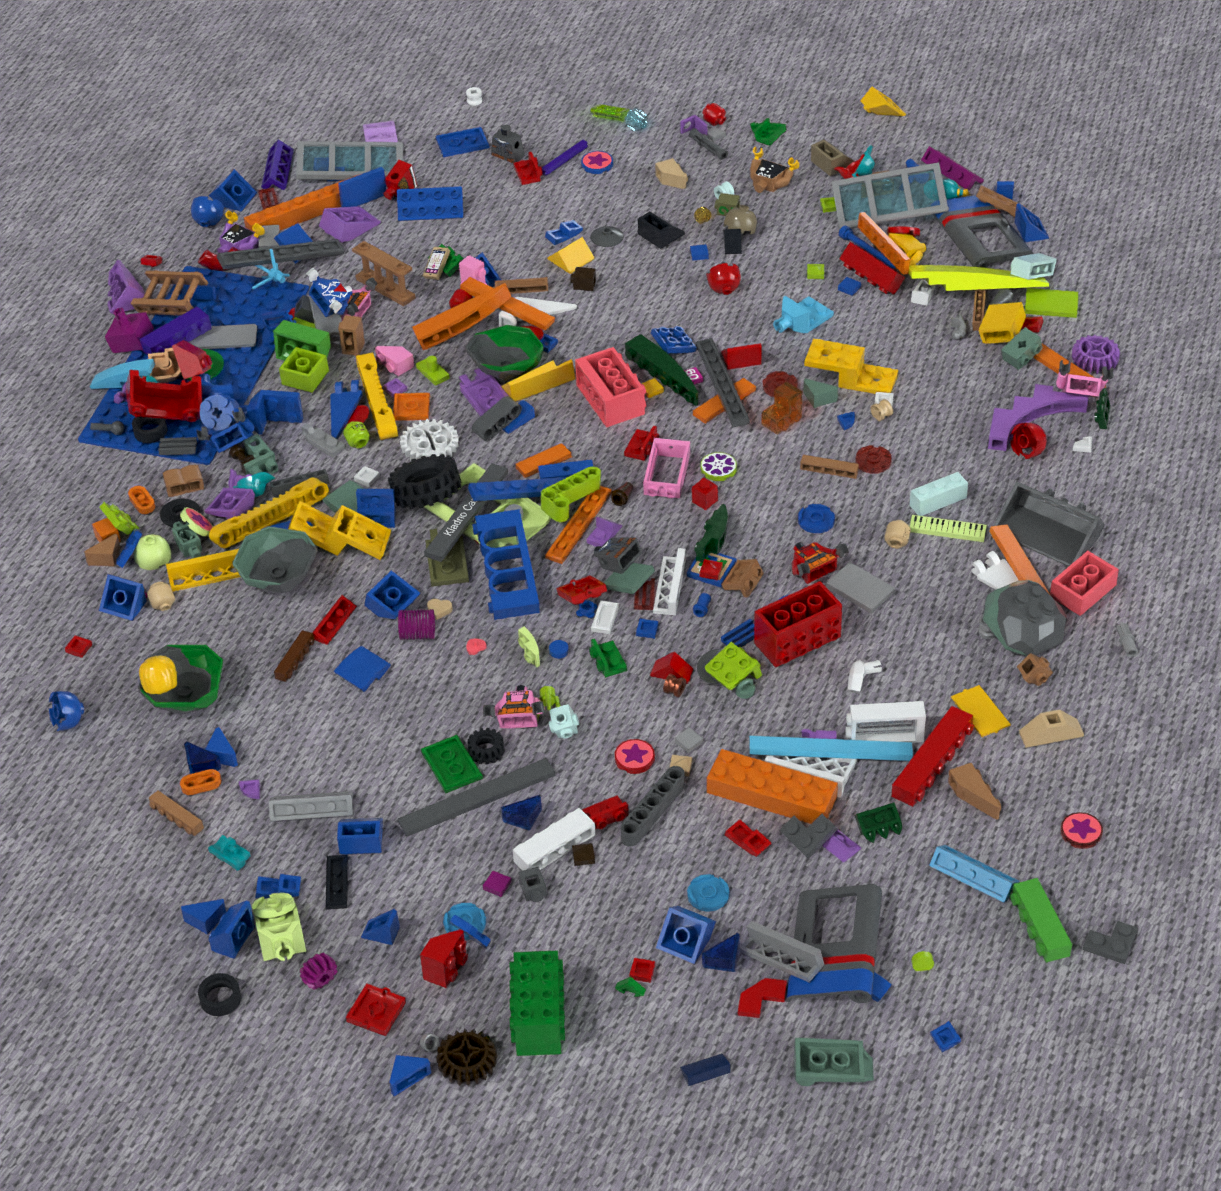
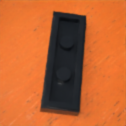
(336, 882)

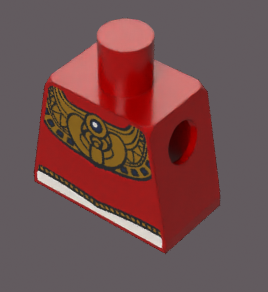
(399, 177)

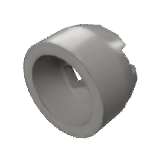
(428, 1047)

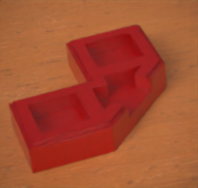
(766, 989)

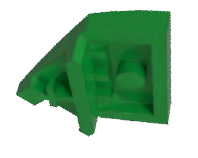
(767, 132)

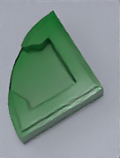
(630, 985)

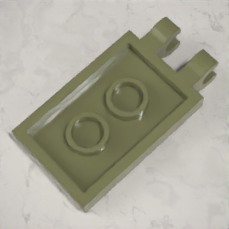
(452, 568)

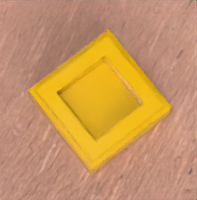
(653, 388)

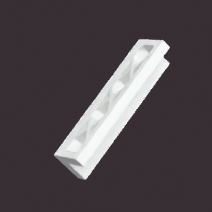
(674, 585)

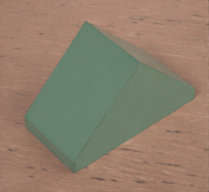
(819, 393)

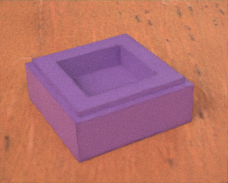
(394, 386)

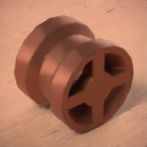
(674, 685)

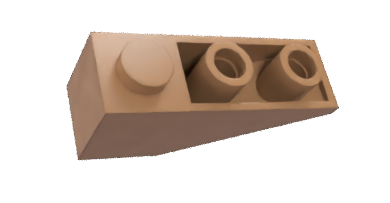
(971, 788)

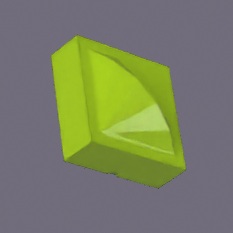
(815, 271)

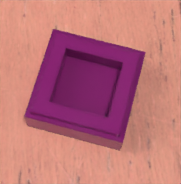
(497, 883)

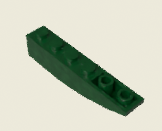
(661, 366)

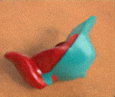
(860, 167)

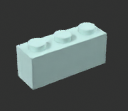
(1033, 266)
(938, 494)

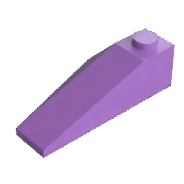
(123, 288)

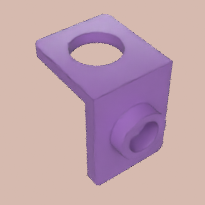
(696, 123)

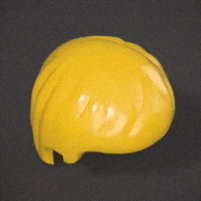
(158, 675)

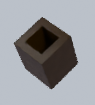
(583, 279)

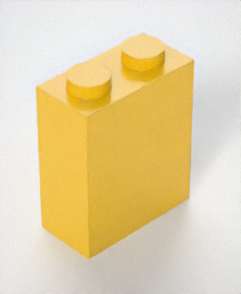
(1002, 322)

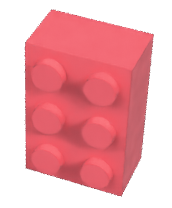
(1084, 583)

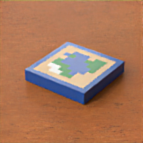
(728, 563)

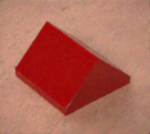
(742, 356)

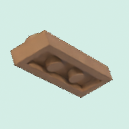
(997, 200)

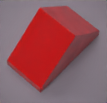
(673, 665)

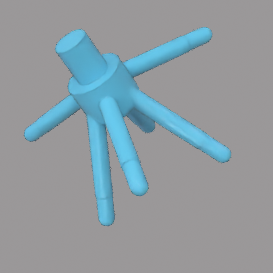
(273, 274)

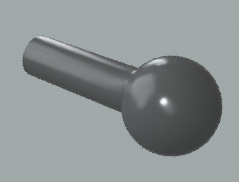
(116, 427)

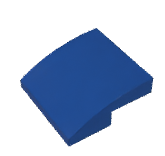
(377, 505)
(362, 668)

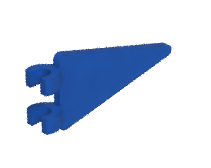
(343, 405)

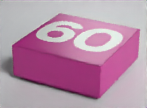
(694, 375)

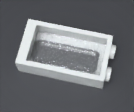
(887, 722)

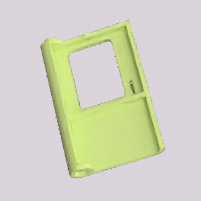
(533, 517)

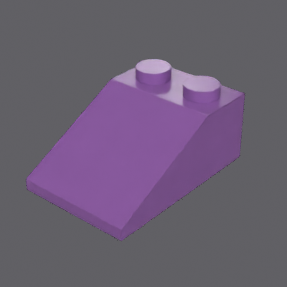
(347, 222)

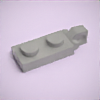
(322, 440)

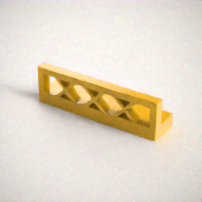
(202, 566)

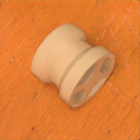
(881, 410)

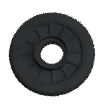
(169, 510)

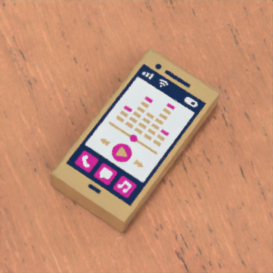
(436, 263)

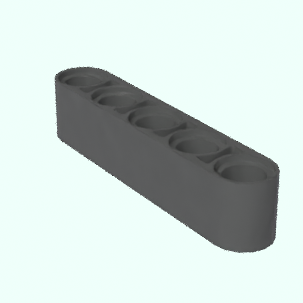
(652, 806)

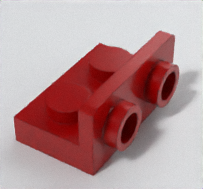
(528, 170)
(641, 444)
(607, 812)

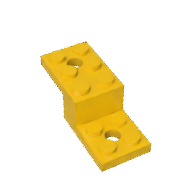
(850, 364)
(341, 529)

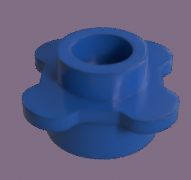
(586, 609)

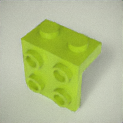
(732, 666)

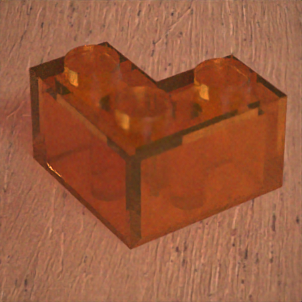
(785, 410)

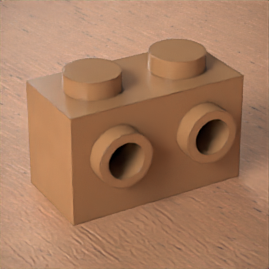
(351, 335)

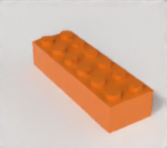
(771, 787)

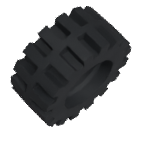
(482, 737)

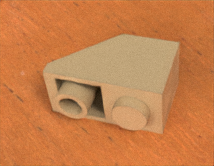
(670, 174)

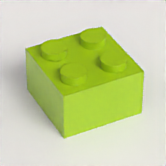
(304, 369)

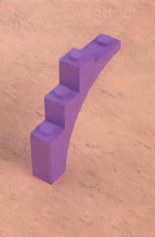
(1027, 409)

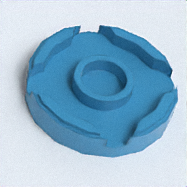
(708, 893)
(467, 912)

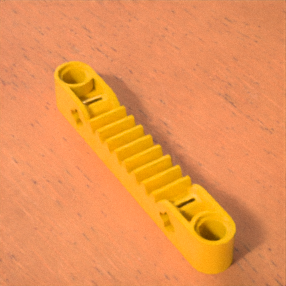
(381, 412)
(267, 514)

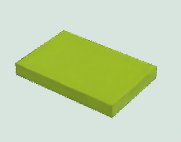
(1051, 302)

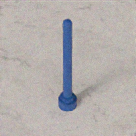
(847, 233)

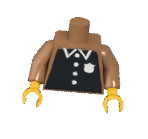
(770, 175)

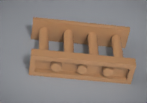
(385, 285)
(171, 306)

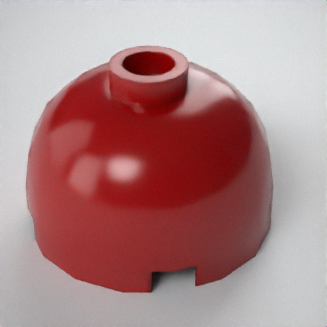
(724, 278)
(1028, 436)

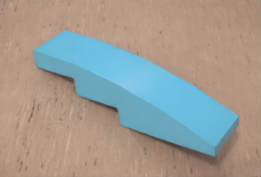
(117, 376)

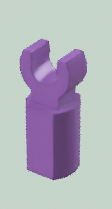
(819, 734)

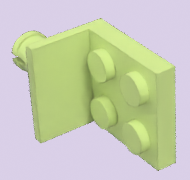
(280, 936)

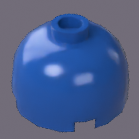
(206, 211)
(65, 706)

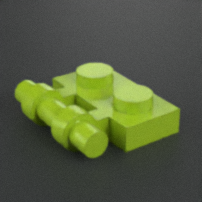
(118, 518)

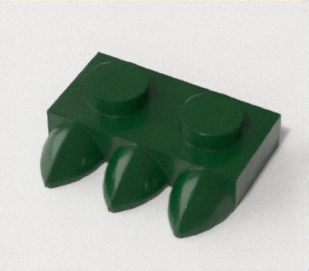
(1103, 409)
(879, 820)

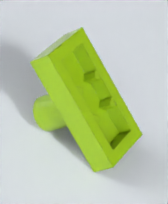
(432, 370)

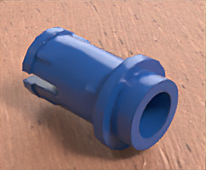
(700, 609)

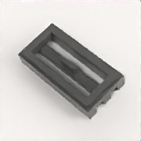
(177, 446)

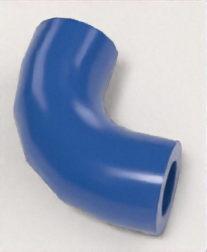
(210, 389)

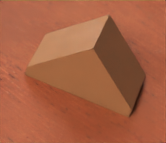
(103, 553)

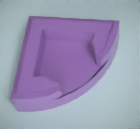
(250, 788)

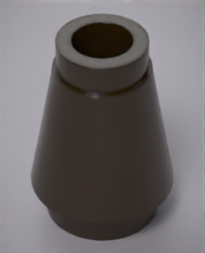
(621, 495)

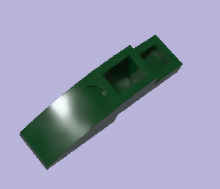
(714, 536)

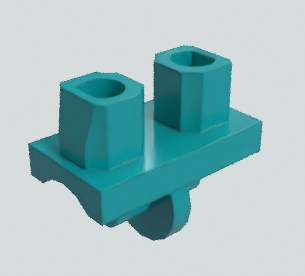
(230, 852)

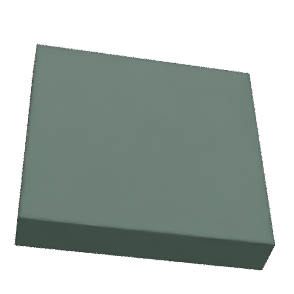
(631, 579)

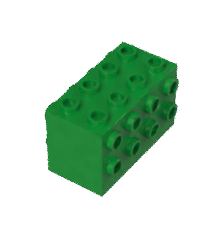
(537, 1003)

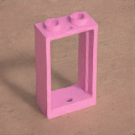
(662, 447)

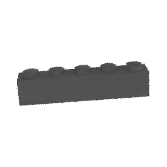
(281, 486)

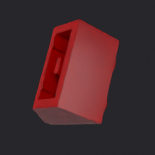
(443, 958)

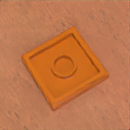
(411, 406)

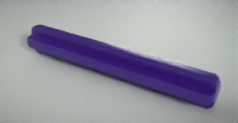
(564, 157)

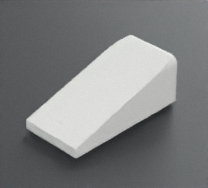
(922, 293)

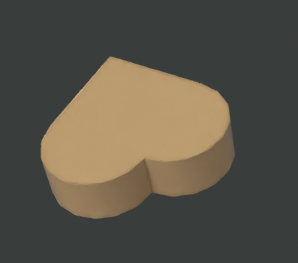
(441, 608)

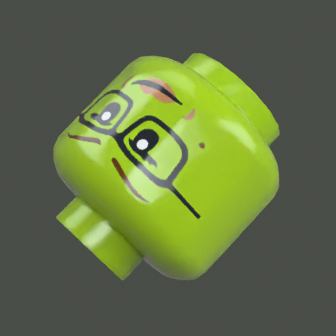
(356, 434)

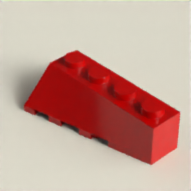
(871, 267)

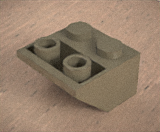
(828, 157)

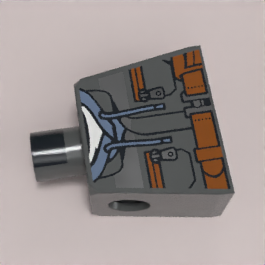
(507, 145)
(618, 553)

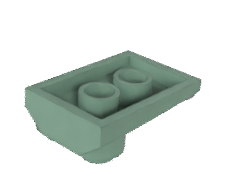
(831, 1061)

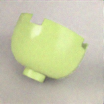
(152, 552)

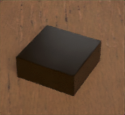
(583, 854)

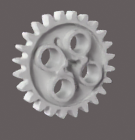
(440, 435)

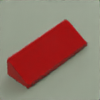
(333, 620)

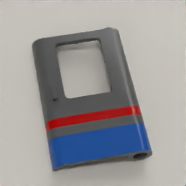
(970, 214)
(847, 964)

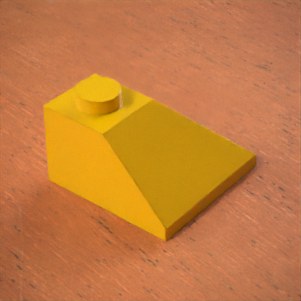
(880, 104)

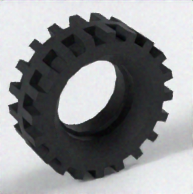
(425, 481)

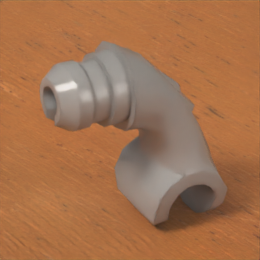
(958, 323)

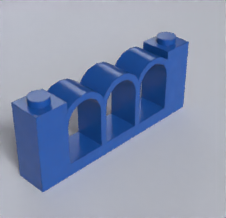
(499, 526)

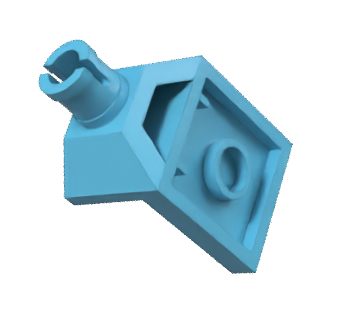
(802, 316)

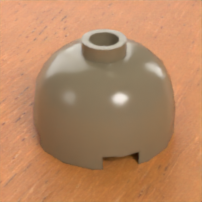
(741, 219)

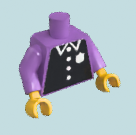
(239, 236)

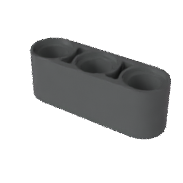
(496, 418)

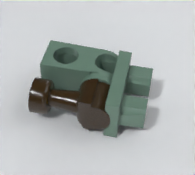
(259, 457)

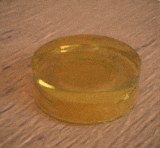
(702, 215)

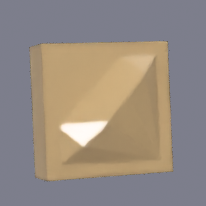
(682, 761)

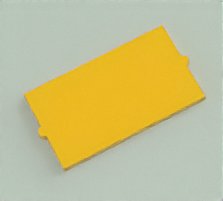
(986, 715)

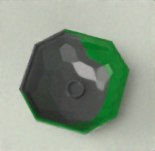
(505, 351)
(197, 679)

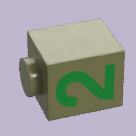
(726, 202)

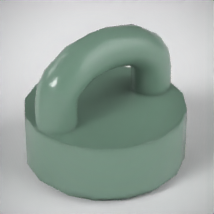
(745, 688)

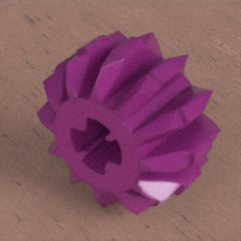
(318, 971)

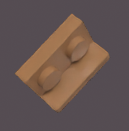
(743, 576)

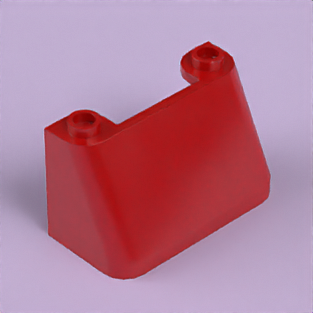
(163, 399)

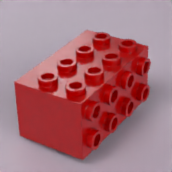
(797, 624)

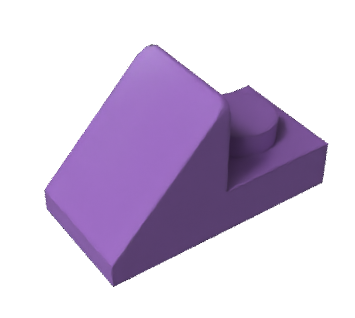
(603, 532)

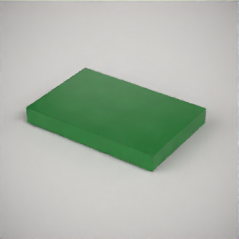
(451, 764)

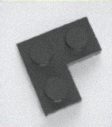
(808, 839)
(1114, 947)

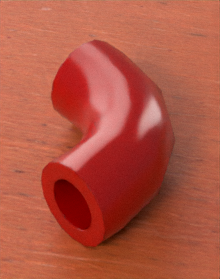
(210, 261)

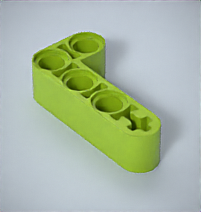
(557, 497)

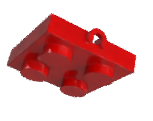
(583, 589)
(376, 1009)

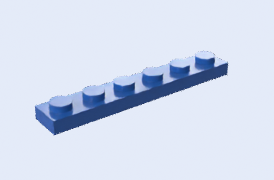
(510, 489)

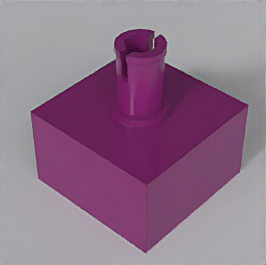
(127, 331)

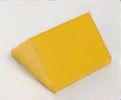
(572, 256)

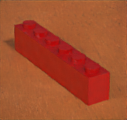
(932, 756)

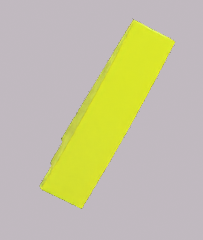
(972, 278)

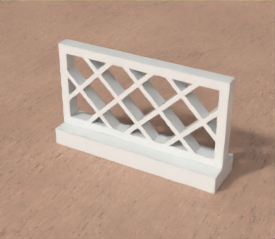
(811, 769)

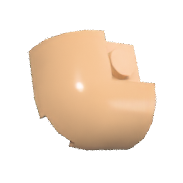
(166, 366)

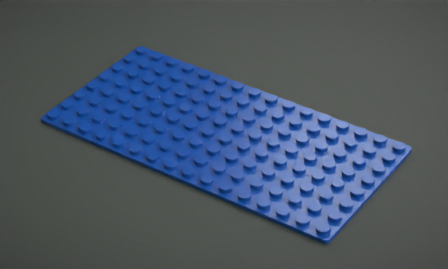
(242, 365)

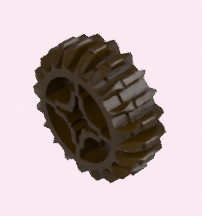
(480, 1057)

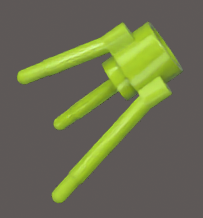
(548, 697)

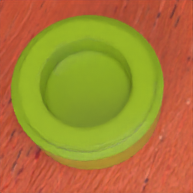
(922, 961)

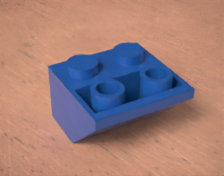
(360, 835)

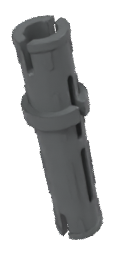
(703, 140)

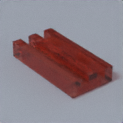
(267, 197)
(652, 590)

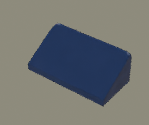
(705, 1069)

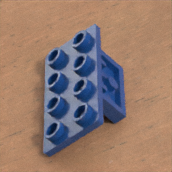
(430, 203)

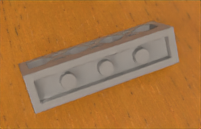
(311, 806)
(786, 948)

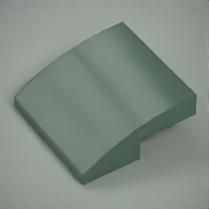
(343, 496)

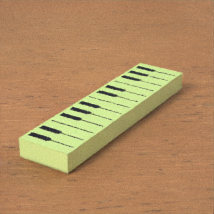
(948, 528)

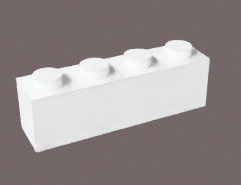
(554, 841)

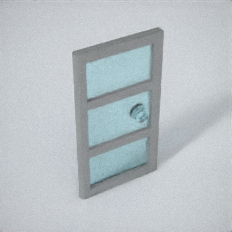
(345, 159)
(890, 195)

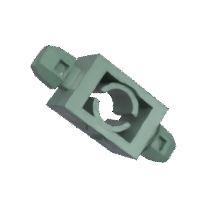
(186, 540)

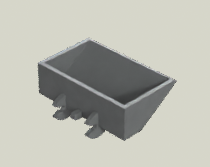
(1049, 524)

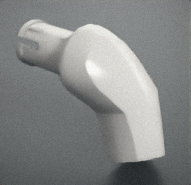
(857, 673)

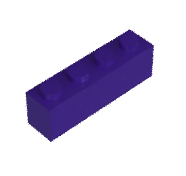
(182, 328)

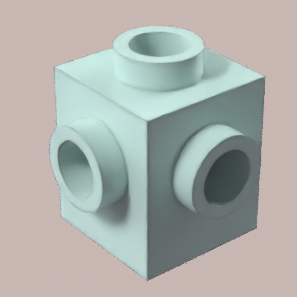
(563, 721)

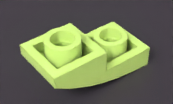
(529, 645)

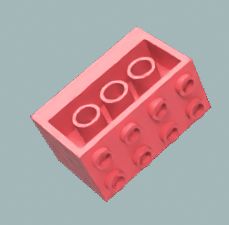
(610, 386)

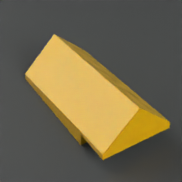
(540, 380)

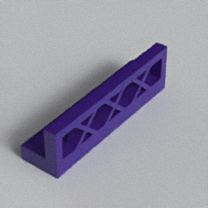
(274, 163)

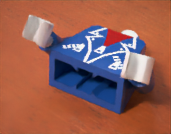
(328, 294)

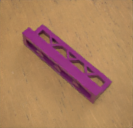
(951, 168)

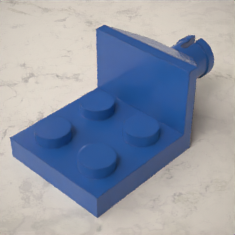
(273, 407)

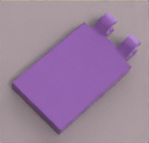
(482, 392)

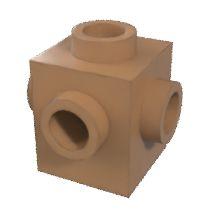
(1035, 669)

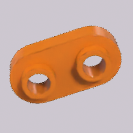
(141, 499)
(200, 782)

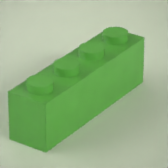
(1041, 920)

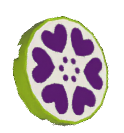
(718, 466)

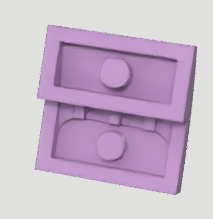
(380, 132)

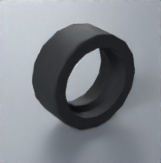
(152, 435)
(224, 1007)

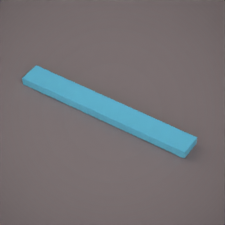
(830, 748)

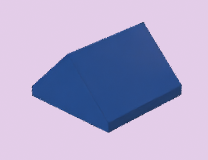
(1029, 225)
(122, 597)

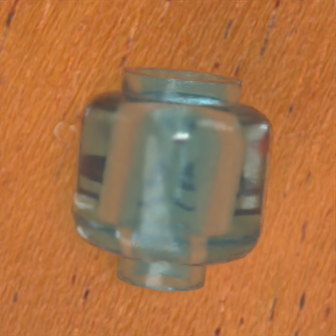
(636, 119)

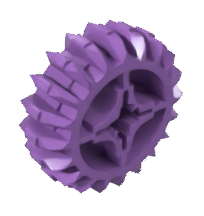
(1095, 353)

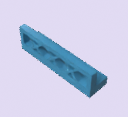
(973, 872)

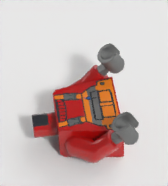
(815, 560)

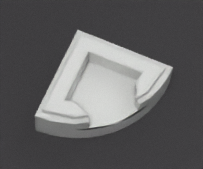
(1083, 445)

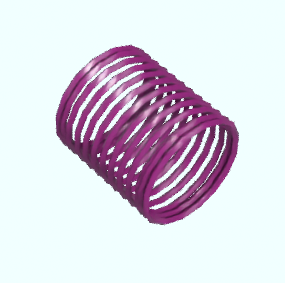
(410, 627)

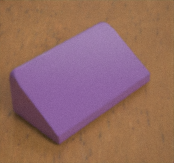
(841, 846)

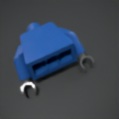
(231, 435)

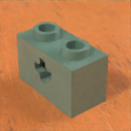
(1022, 348)

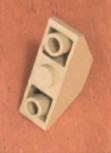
(1050, 728)

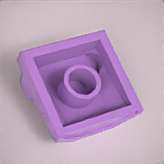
(231, 502)

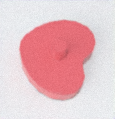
(475, 645)

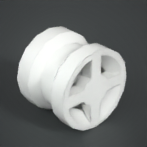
(474, 96)

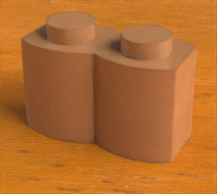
(183, 480)

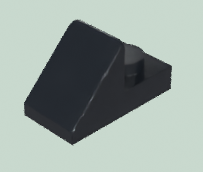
(732, 241)

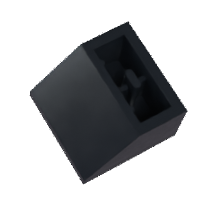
(658, 230)

